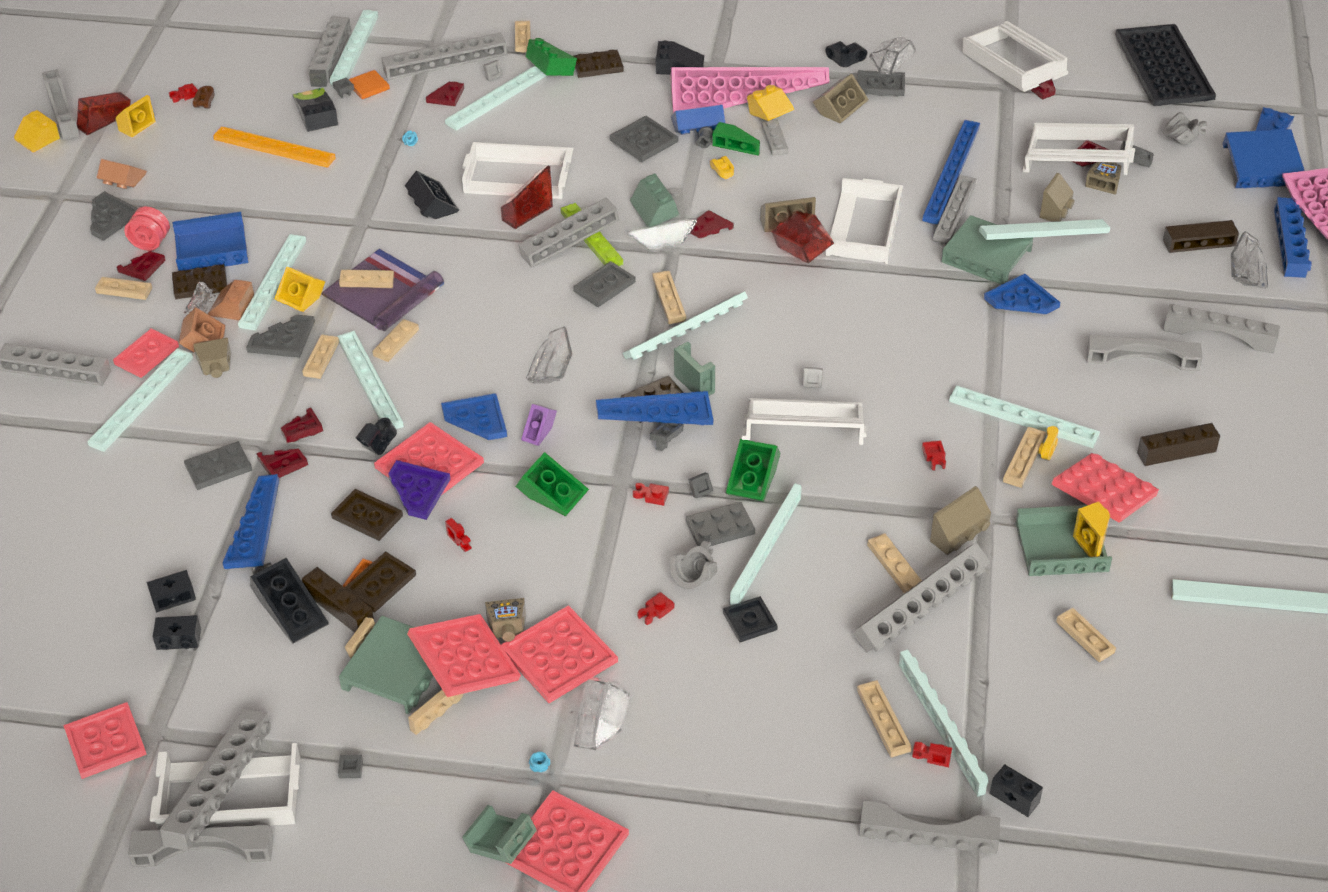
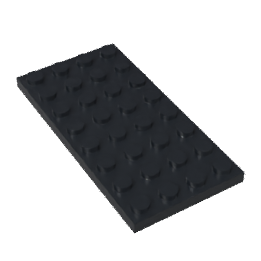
(1165, 65)

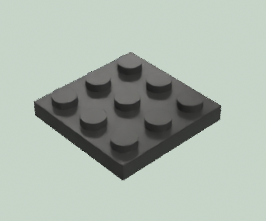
(644, 138)

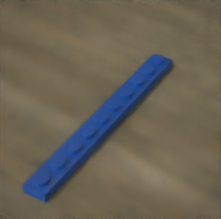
(951, 172)

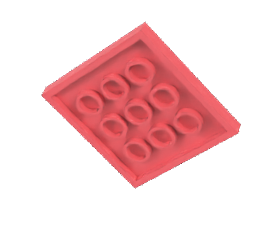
(434, 450)
(1104, 482)
(559, 654)
(463, 655)
(569, 845)

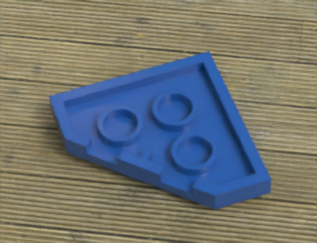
(1022, 295)
(477, 415)

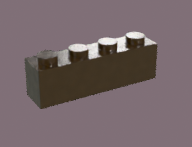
(1200, 236)
(1178, 444)
(336, 599)

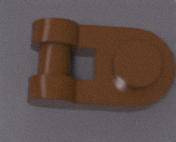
(204, 97)

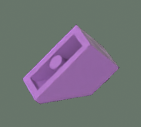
(538, 424)

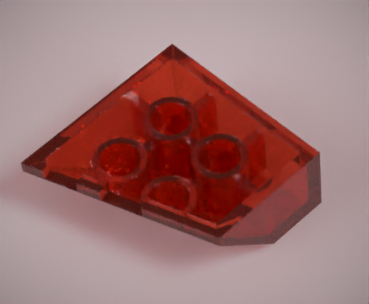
(529, 200)
(802, 236)

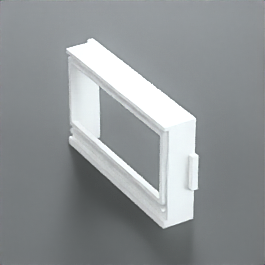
(975, 49)
(1081, 131)
(514, 154)
(864, 189)
(804, 413)
(257, 767)

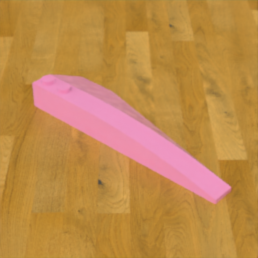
(731, 85)
(1310, 192)

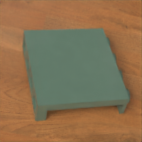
(984, 257)
(1050, 543)
(388, 665)

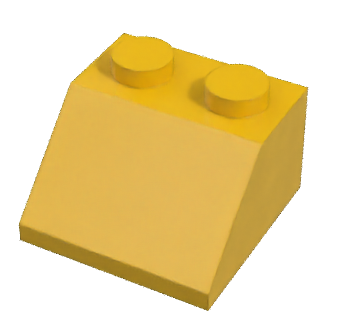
(769, 103)
(136, 117)
(36, 131)
(299, 289)
(1091, 528)

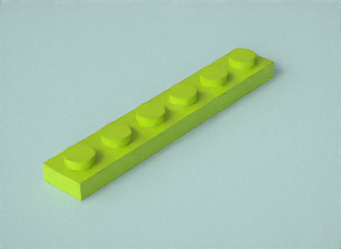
(597, 241)

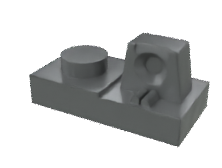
(1141, 155)
(665, 433)

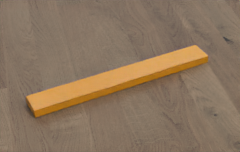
(274, 147)

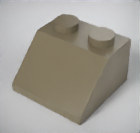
(1056, 199)

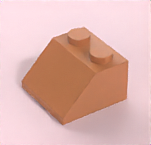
(119, 173)
(233, 300)
(199, 328)

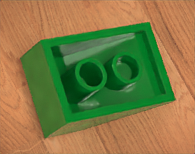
(753, 470)
(551, 485)

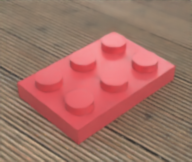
(146, 353)

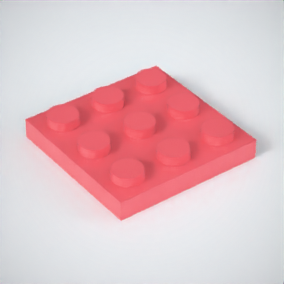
(104, 740)

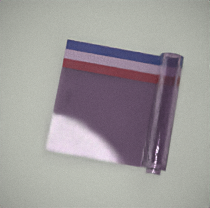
(385, 305)

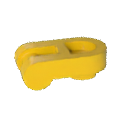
(723, 167)
(1048, 447)

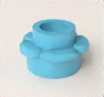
(412, 140)
(539, 757)

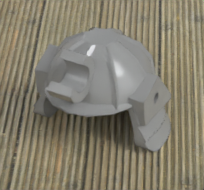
(1183, 129)
(694, 567)

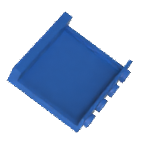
(1263, 157)
(210, 241)

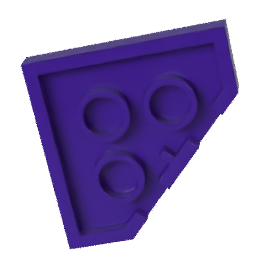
(418, 487)

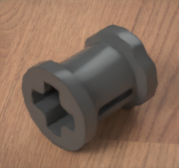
(705, 136)

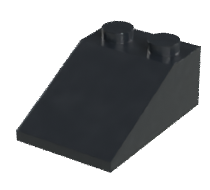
(672, 54)

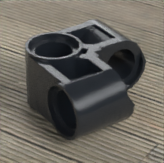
(846, 55)
(377, 436)

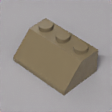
(841, 99)
(777, 212)
(960, 521)

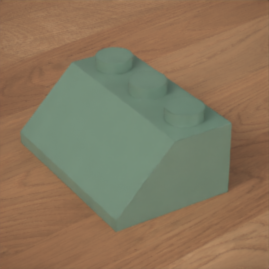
(653, 201)

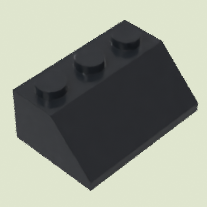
(430, 196)

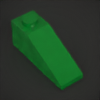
(735, 139)

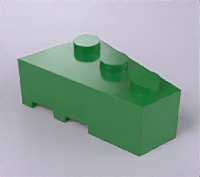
(549, 58)

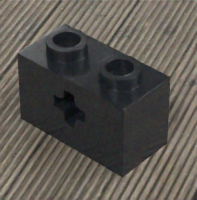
(171, 591)
(176, 632)
(1016, 790)

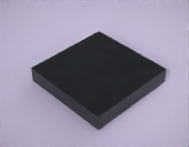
(750, 619)

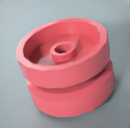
(147, 228)

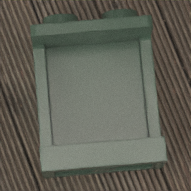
(691, 373)
(499, 835)

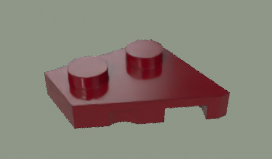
(1045, 89)
(446, 94)
(710, 224)
(302, 427)

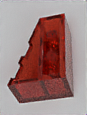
(100, 111)

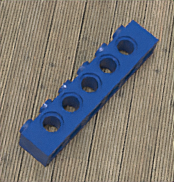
(1292, 238)

